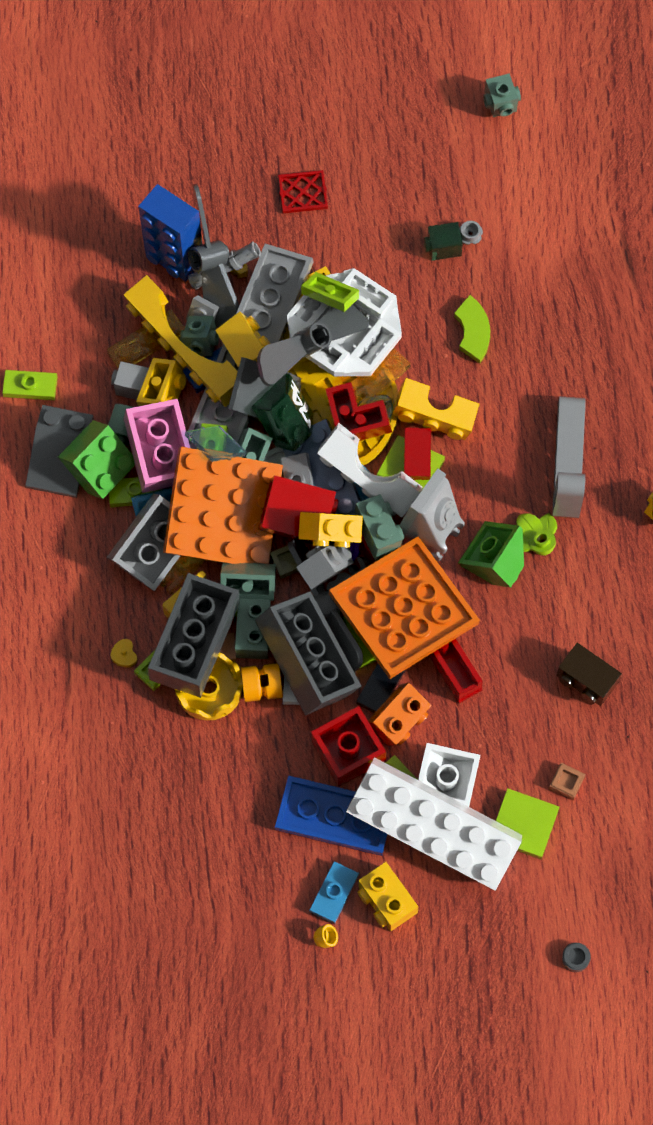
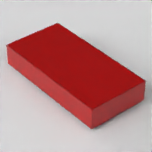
(417, 453)

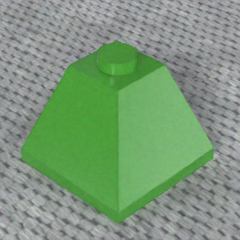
(496, 553)

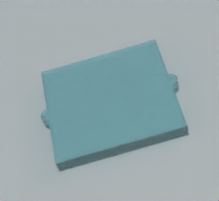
(215, 443)

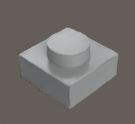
(202, 307)

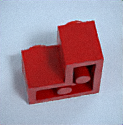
(364, 420)

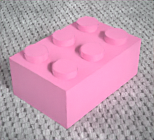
(154, 439)

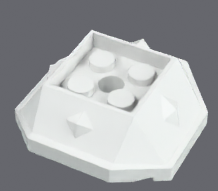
(362, 351)

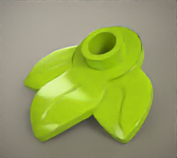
(537, 530)

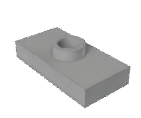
(298, 468)

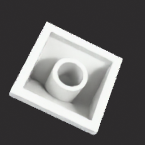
(449, 771)

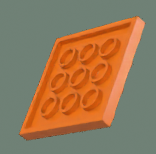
(219, 508)
(404, 607)

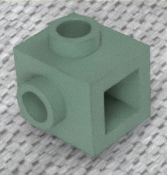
(501, 95)
(200, 335)

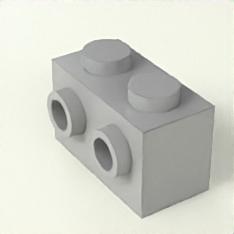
(324, 564)

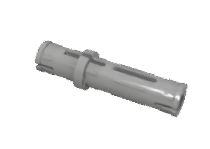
(235, 261)

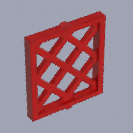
(302, 175)

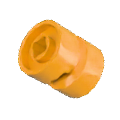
(252, 686)

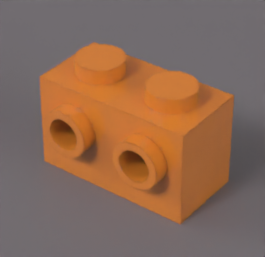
(399, 714)

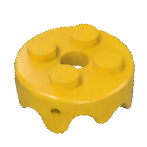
(225, 697)

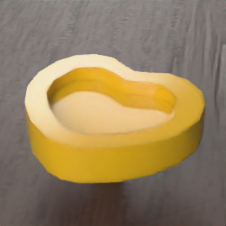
(123, 654)

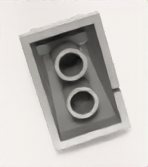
(433, 516)

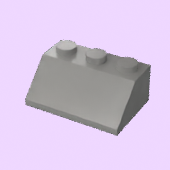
(142, 545)

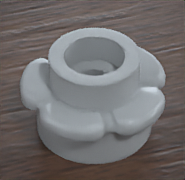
(474, 227)

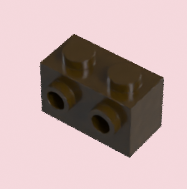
(588, 675)

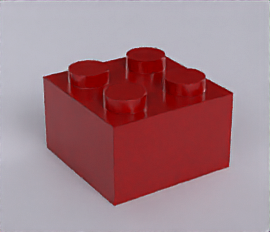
(347, 745)

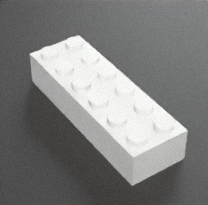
(434, 824)

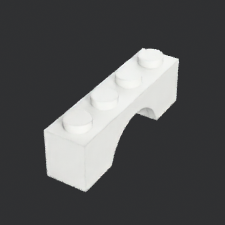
(341, 451)

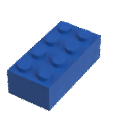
(169, 231)

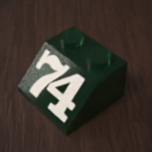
(285, 414)

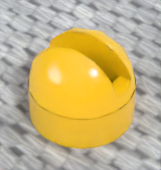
(325, 936)

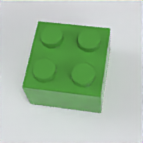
(97, 459)

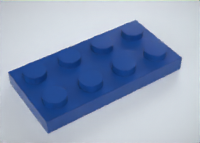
(320, 814)

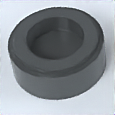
(576, 957)

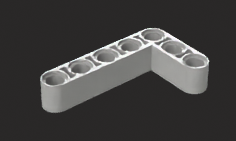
(568, 476)

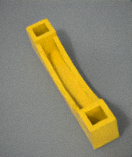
(149, 303)

